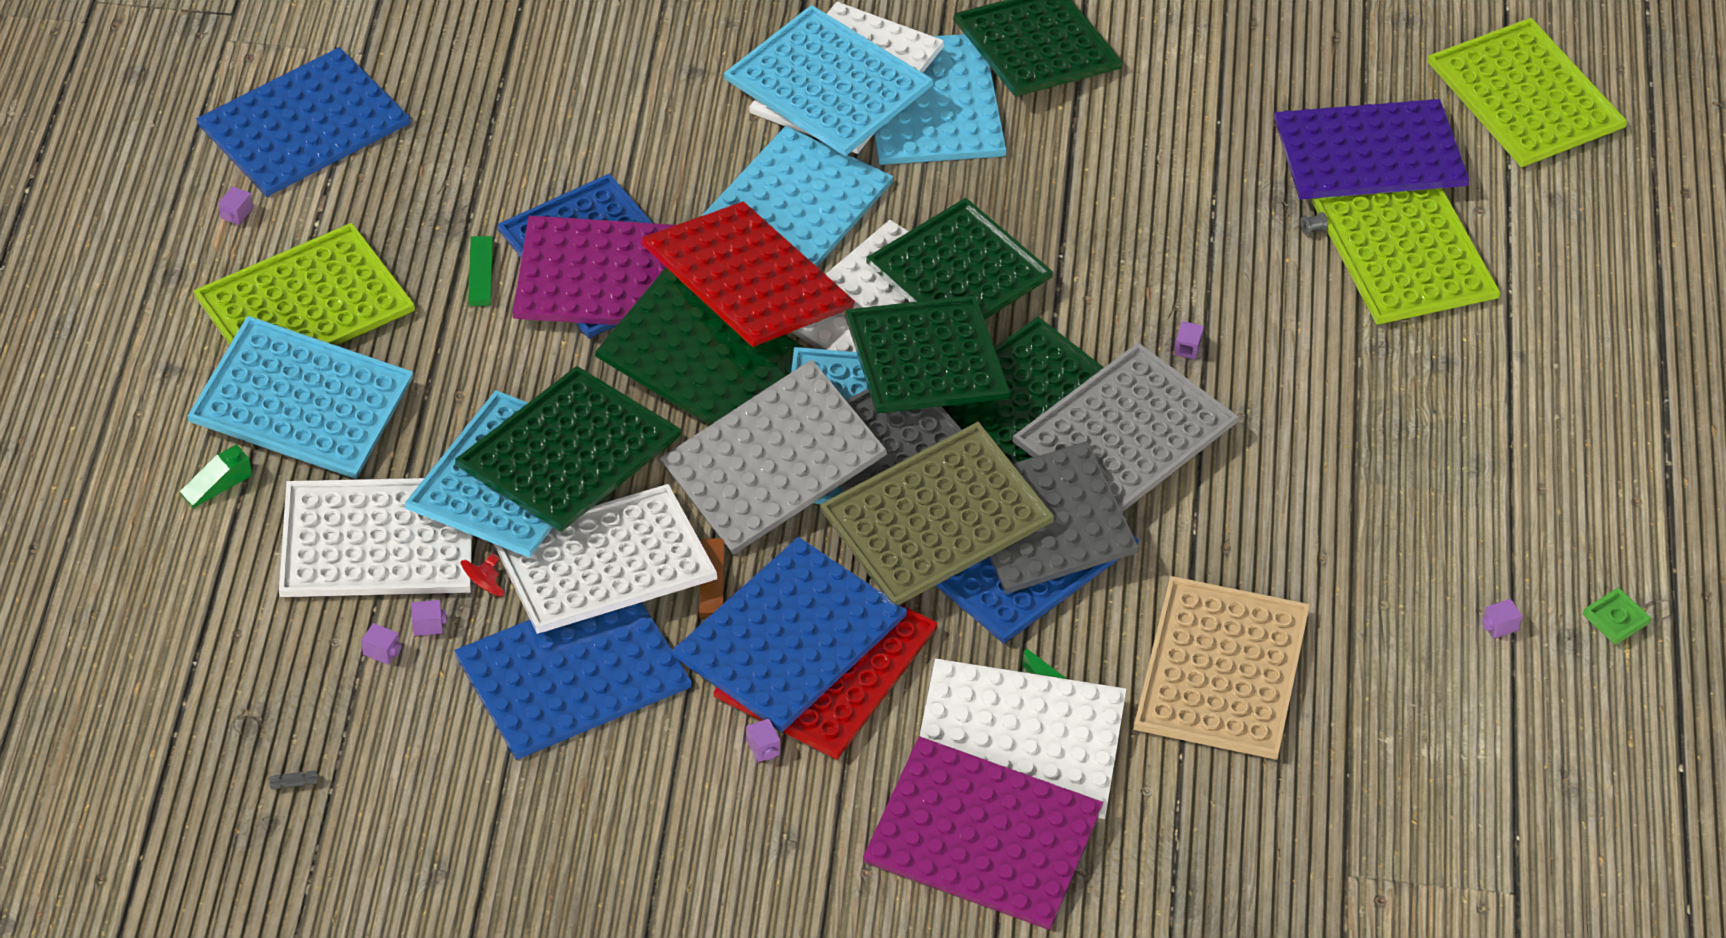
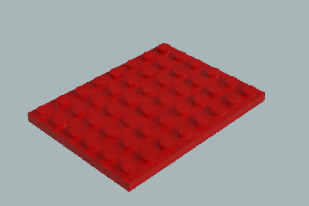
(748, 273)
(849, 703)

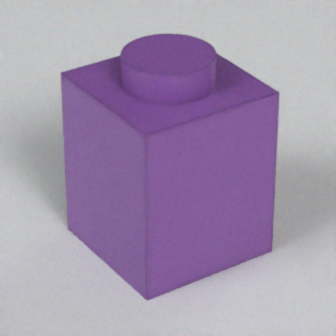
(235, 205)
(1189, 340)
(427, 617)
(1501, 618)
(381, 644)
(763, 740)

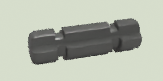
(293, 779)

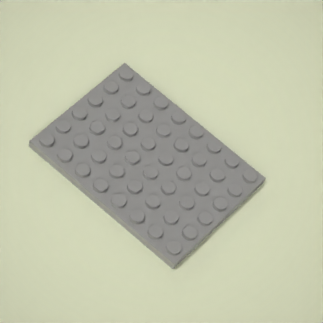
(1138, 422)
(773, 456)

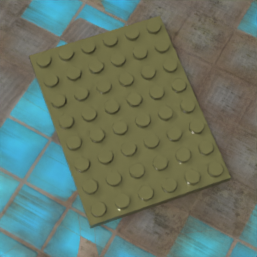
(936, 514)

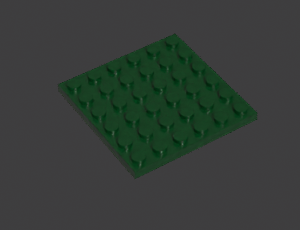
(1037, 43)
(960, 256)
(926, 354)

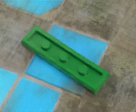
(480, 270)

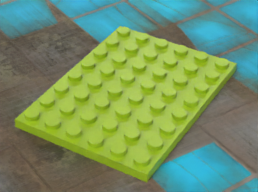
(1526, 92)
(1406, 252)
(318, 289)

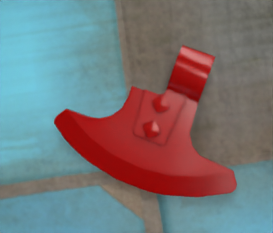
(484, 574)

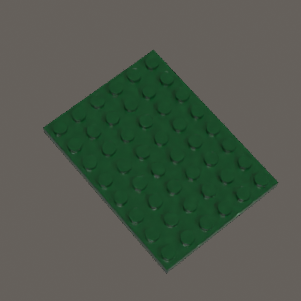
(691, 353)
(1039, 372)
(568, 448)

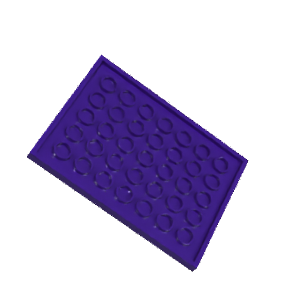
(1370, 149)

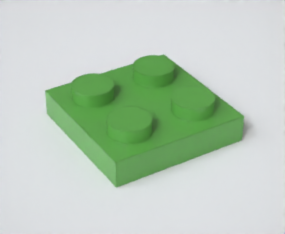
(1617, 616)

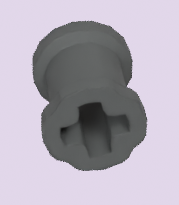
(1314, 223)

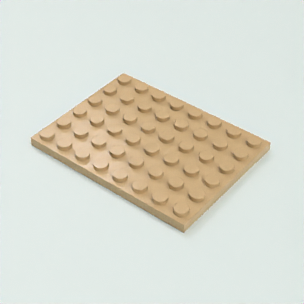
(1222, 667)

